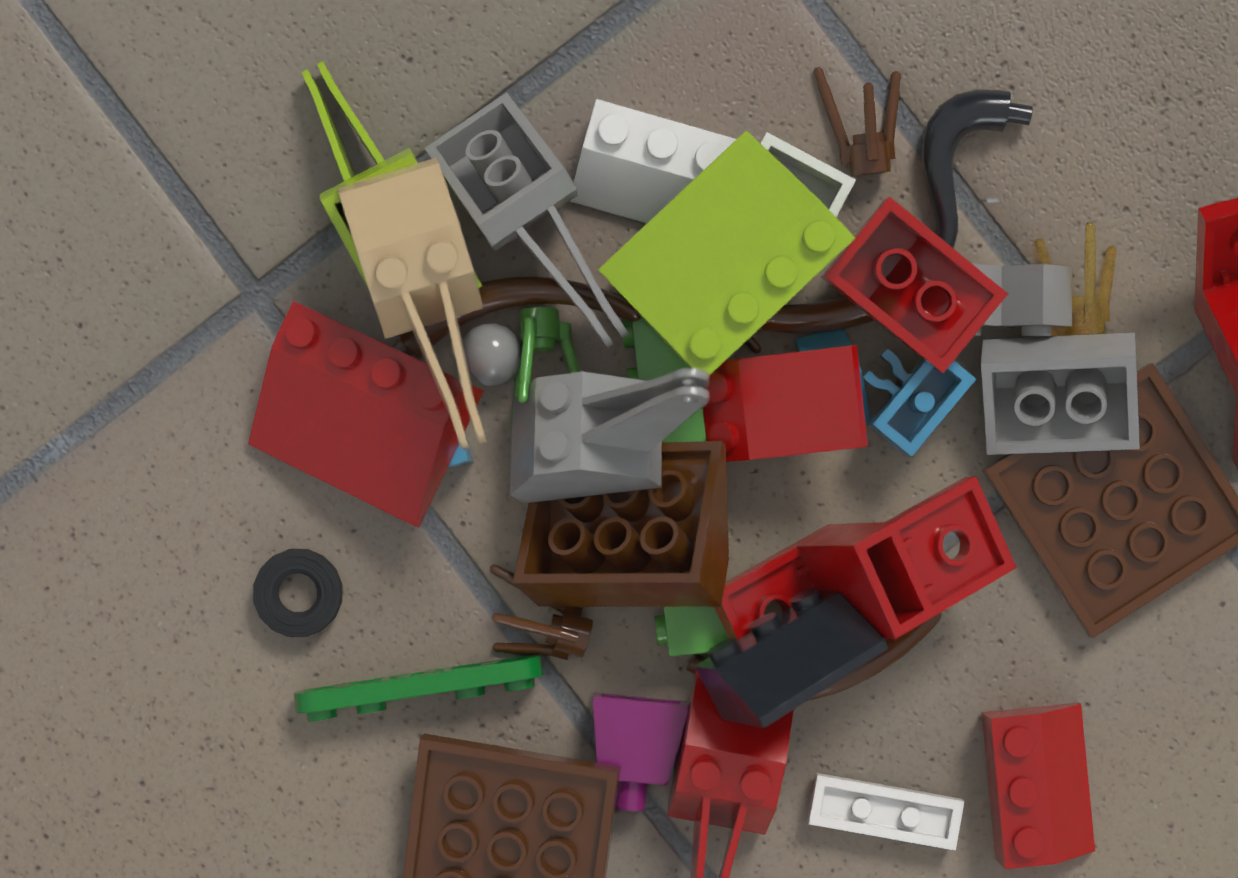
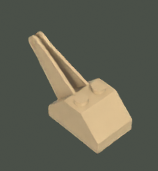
(416, 265)

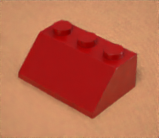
(1038, 785)

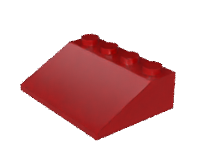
(357, 414)

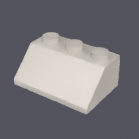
(640, 161)

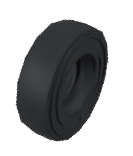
(267, 597)

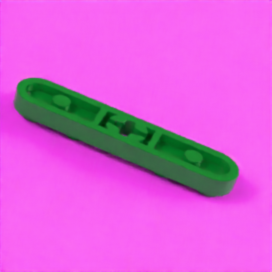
(372, 694)

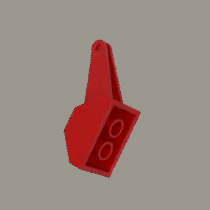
(726, 776)

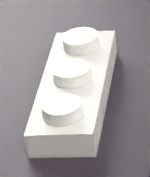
(885, 811)

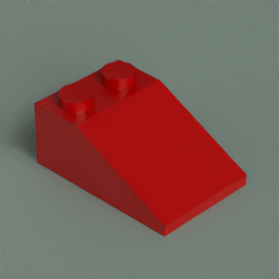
(914, 284)
(787, 404)

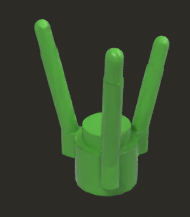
(538, 334)

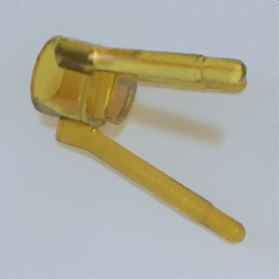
(1088, 310)

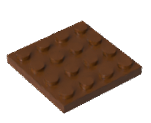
(1123, 521)
(508, 813)

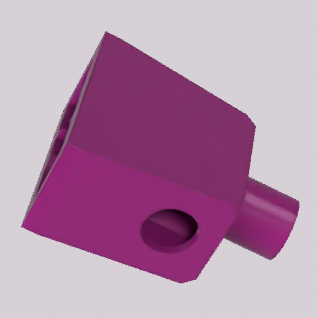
(640, 738)

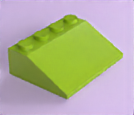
(726, 254)

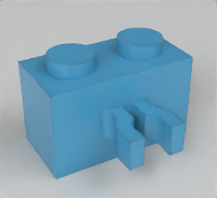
(917, 402)

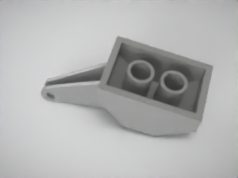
(510, 184)
(597, 432)

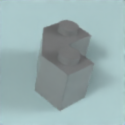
(1036, 298)

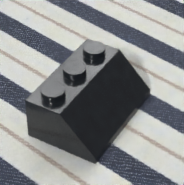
(788, 658)

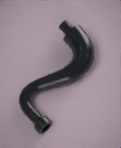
(947, 126)

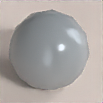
(492, 353)

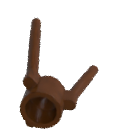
(871, 150)
(566, 633)

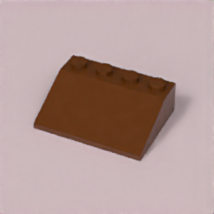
(637, 544)

